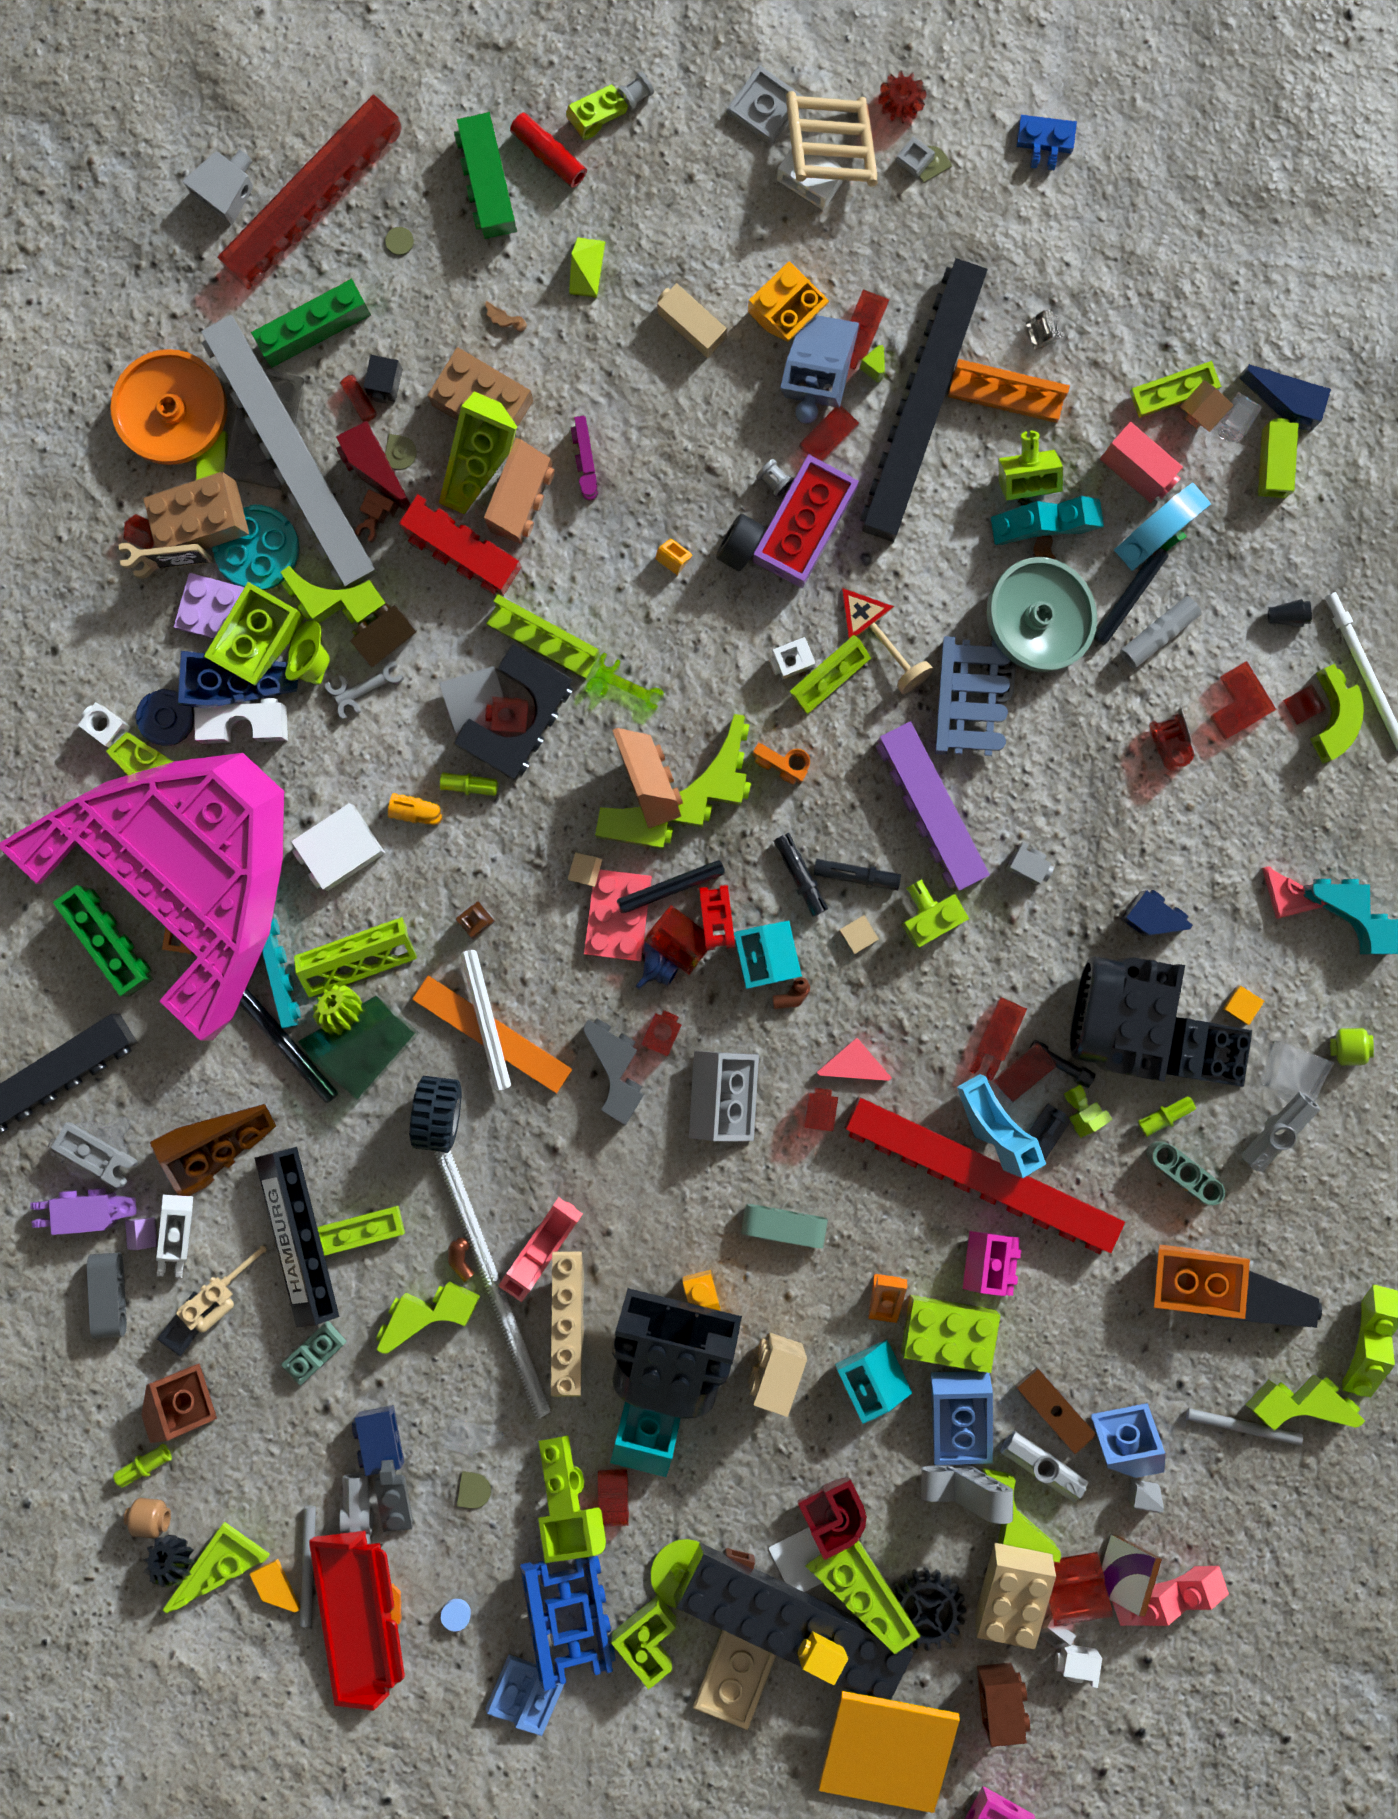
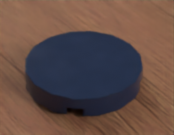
(162, 718)

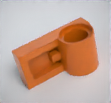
(768, 758)

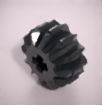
(168, 1561)

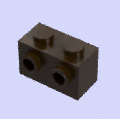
(383, 634)

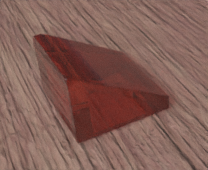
(1304, 704)

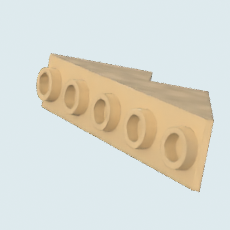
(567, 1324)

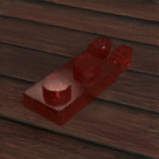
(998, 1035)

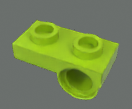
(595, 110)

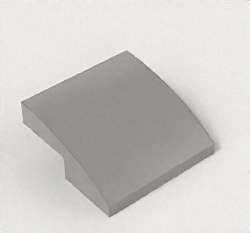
(468, 696)

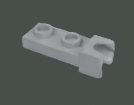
(93, 1154)

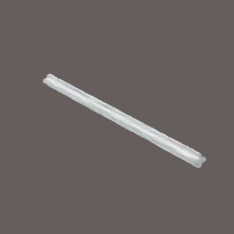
(492, 1280)

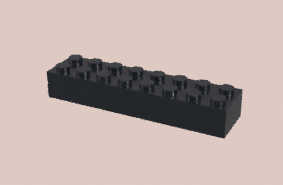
(782, 1616)

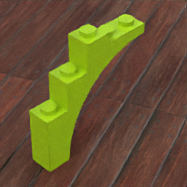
(716, 784)

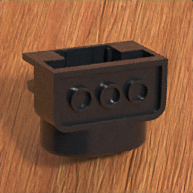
(1126, 1015)
(672, 1354)

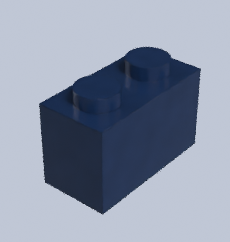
(377, 1439)

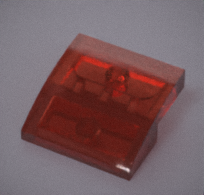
(1079, 1590)

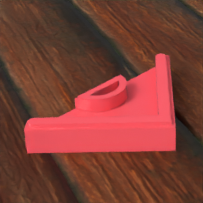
(1287, 895)
(854, 1062)

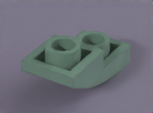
(313, 1353)

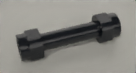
(1081, 1075)

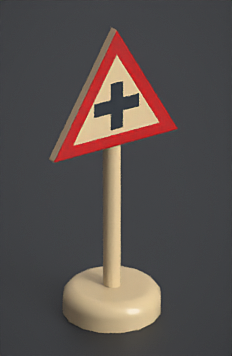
(862, 614)

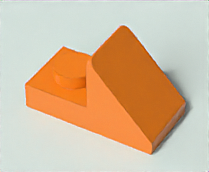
(887, 1298)

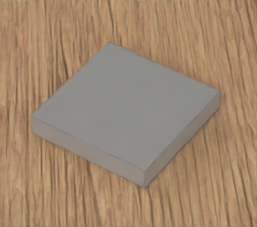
(762, 105)

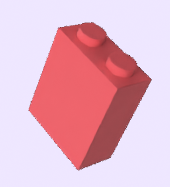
(1142, 463)

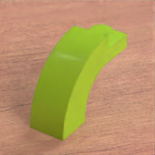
(1345, 716)

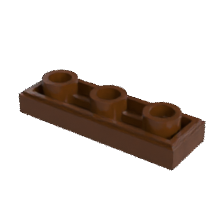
(1066, 1421)

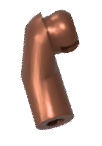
(795, 996)
(456, 1258)

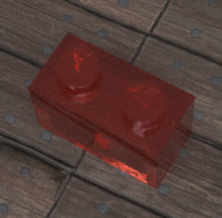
(678, 939)

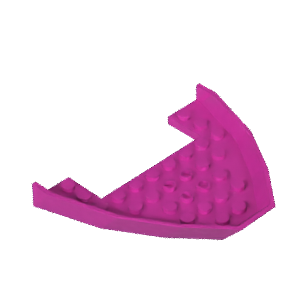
(196, 851)

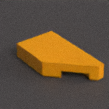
(274, 1586)

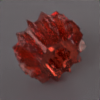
(906, 87)

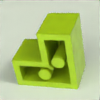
(639, 1641)

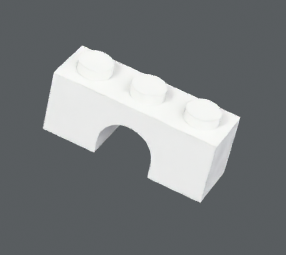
(267, 720)

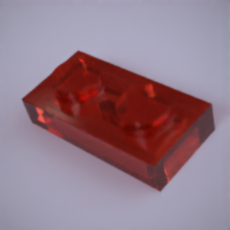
(829, 434)

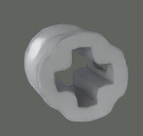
(636, 90)
(765, 475)

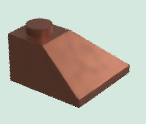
(177, 1404)

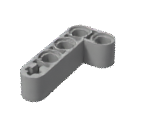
(970, 1489)

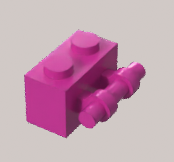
(991, 1263)

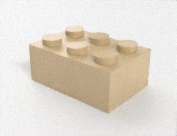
(778, 1374)
(1015, 1596)

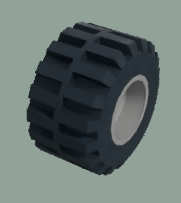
(435, 1114)

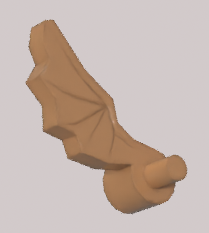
(500, 317)

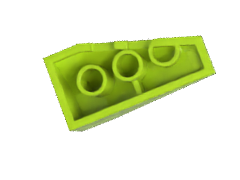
(478, 450)

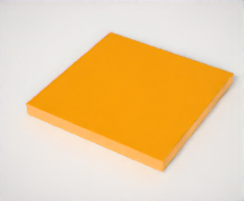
(888, 1751)

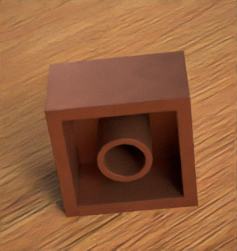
(1002, 1704)

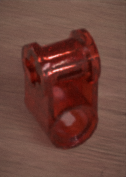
(1172, 740)

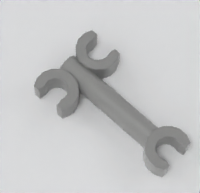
(345, 696)

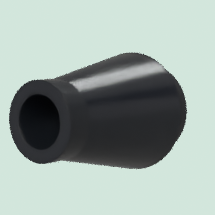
(1291, 613)

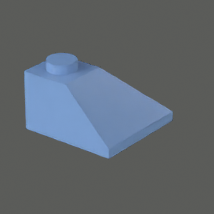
(1130, 1441)

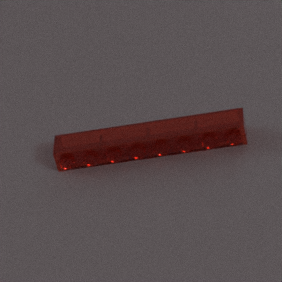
(311, 192)

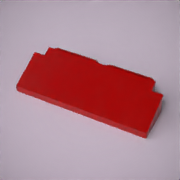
(356, 1619)

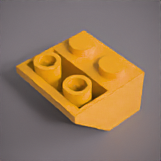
(786, 303)

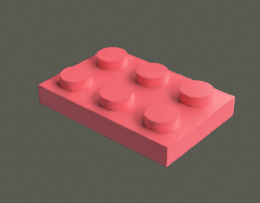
(609, 930)

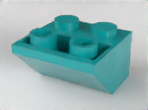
(767, 954)
(874, 1381)

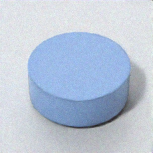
(455, 1615)

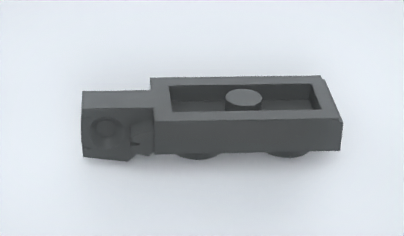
(393, 1499)

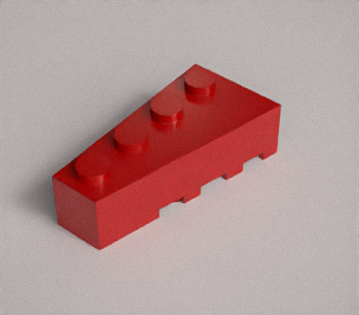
(459, 547)

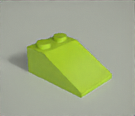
(254, 634)

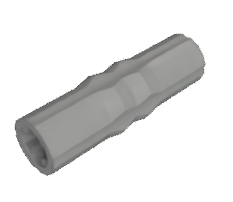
(1160, 632)

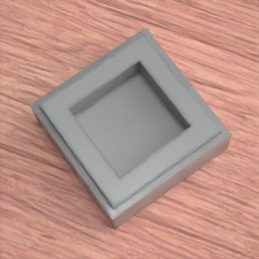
(915, 157)

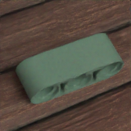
(1195, 1183)
(784, 1226)

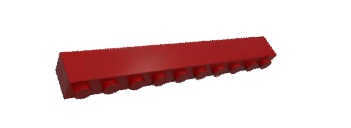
(984, 1175)

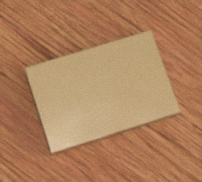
(734, 1680)

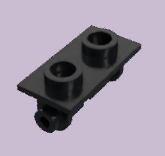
(1049, 1128)

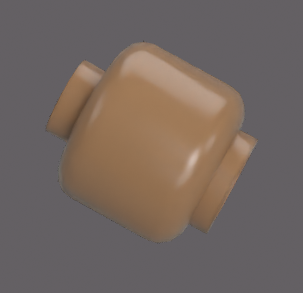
(147, 1518)

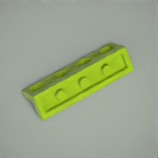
(543, 637)
(351, 952)

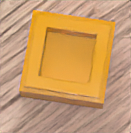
(1243, 1005)

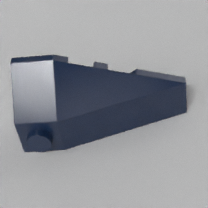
(210, 685)

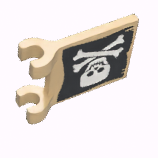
(163, 557)

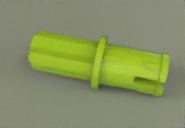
(468, 784)
(1166, 1116)
(142, 1466)

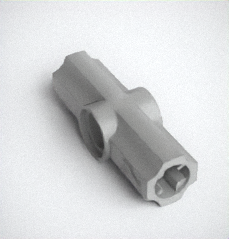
(1292, 1119)
(1030, 1456)
(356, 1509)

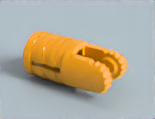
(413, 810)

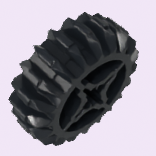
(934, 1601)

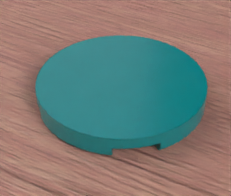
(262, 553)

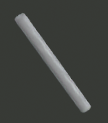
(1244, 1426)
(307, 1567)

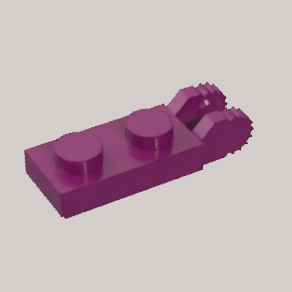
(584, 460)

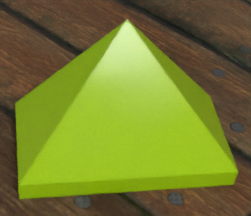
(586, 267)

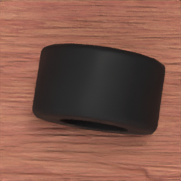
(740, 542)

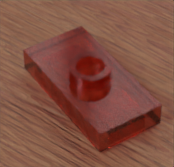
(1025, 1072)

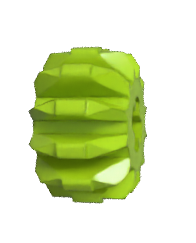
(337, 1009)

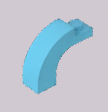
(1162, 526)

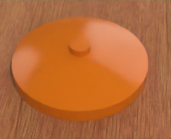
(169, 407)

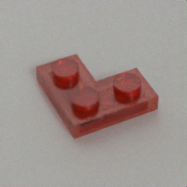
(1249, 703)

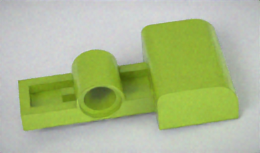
(567, 1530)

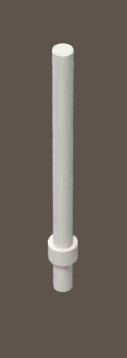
(1343, 621)

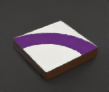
(1129, 1574)

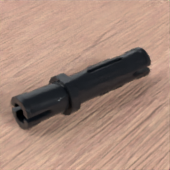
(800, 874)
(863, 875)

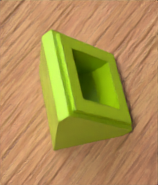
(874, 364)

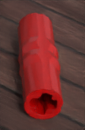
(548, 150)

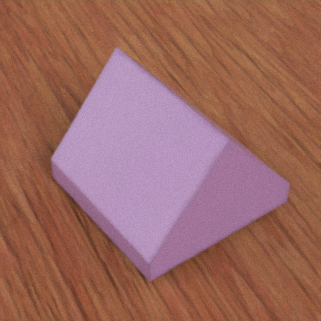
(141, 1233)

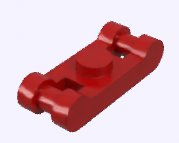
(717, 917)

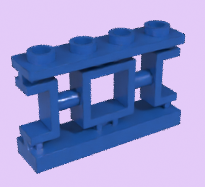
(545, 1623)

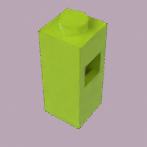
(1278, 459)

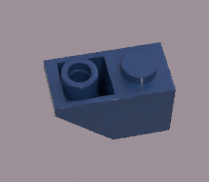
(1152, 916)

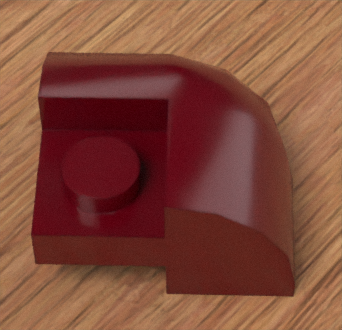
(834, 1516)

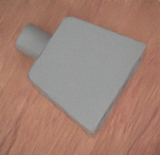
(222, 184)

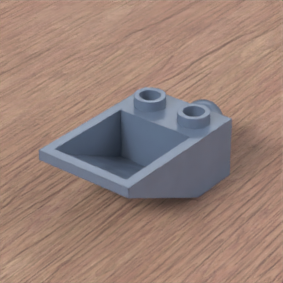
(822, 361)

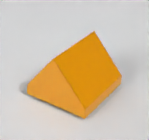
(673, 556)

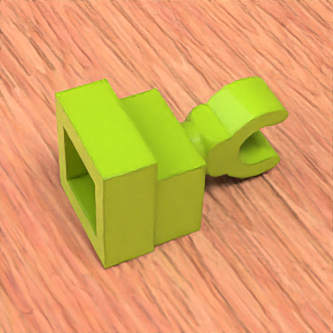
(1089, 1117)

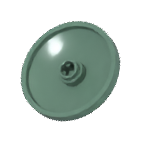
(1041, 614)

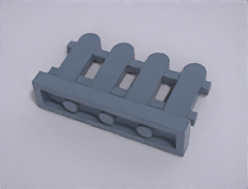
(968, 711)

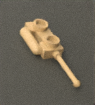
(217, 1292)

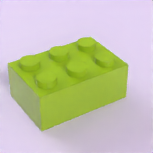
(950, 1333)

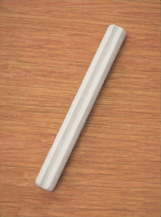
(485, 1020)

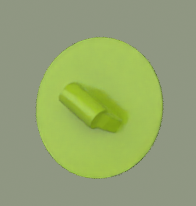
(670, 1567)

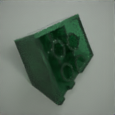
(364, 1052)

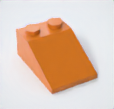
(1201, 1282)

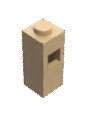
(691, 320)

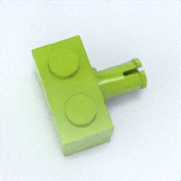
(1031, 472)
(933, 917)

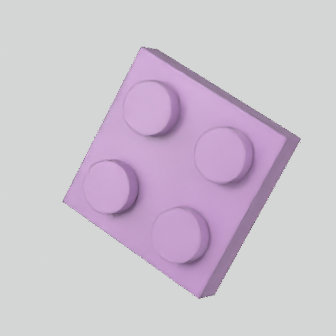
(205, 605)

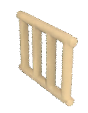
(861, 129)

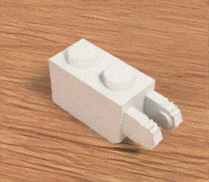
(174, 1232)

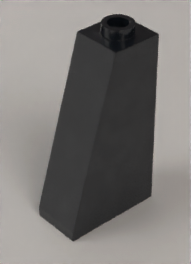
(1278, 1304)

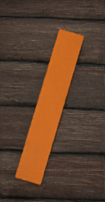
(515, 1047)

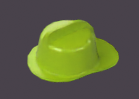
(306, 655)

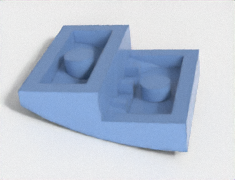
(521, 1697)

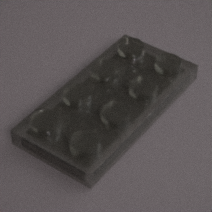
(244, 457)

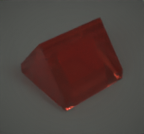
(138, 532)

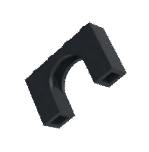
(546, 688)

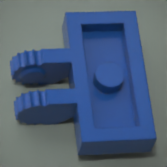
(1047, 135)

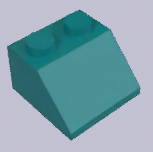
(645, 1440)

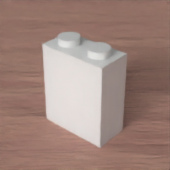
(337, 848)

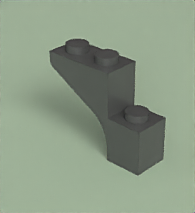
(615, 1056)

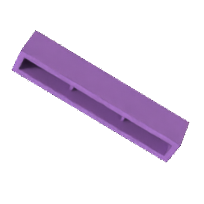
(932, 806)

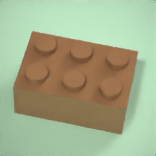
(468, 374)
(197, 513)

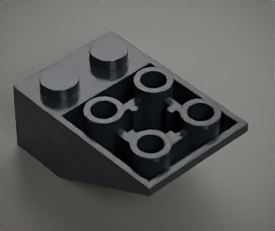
(1209, 1052)

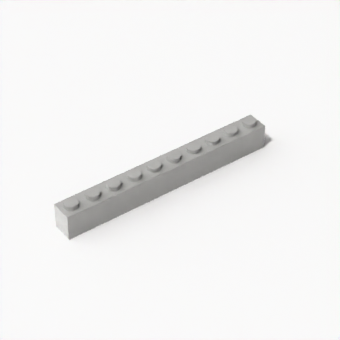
(288, 451)

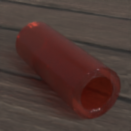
(358, 398)

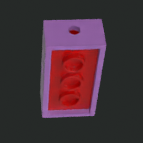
(805, 521)

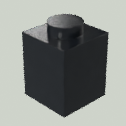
(382, 379)

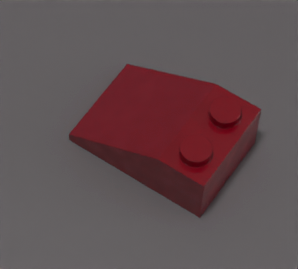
(365, 456)

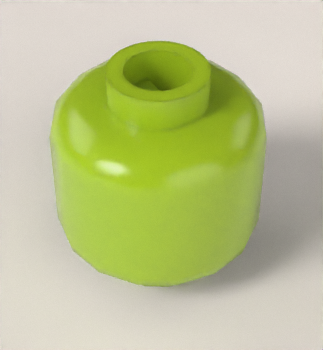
(1352, 1046)

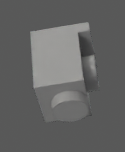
(1030, 864)

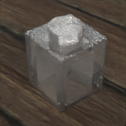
(1238, 419)

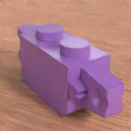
(84, 1212)

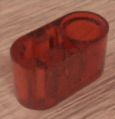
(613, 1497)

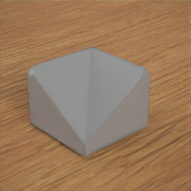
(1145, 1496)

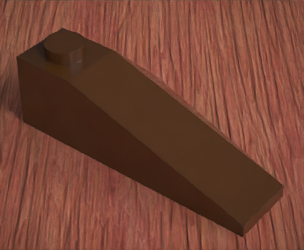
(202, 1149)

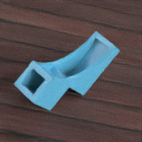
(1016, 1149)

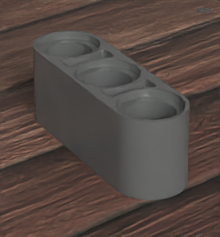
(106, 1295)

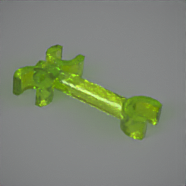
(605, 675)

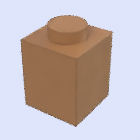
(1205, 407)

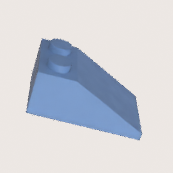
(962, 1417)

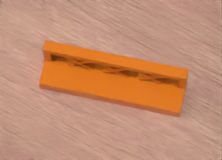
(1007, 390)

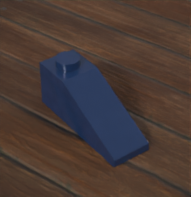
(1288, 396)

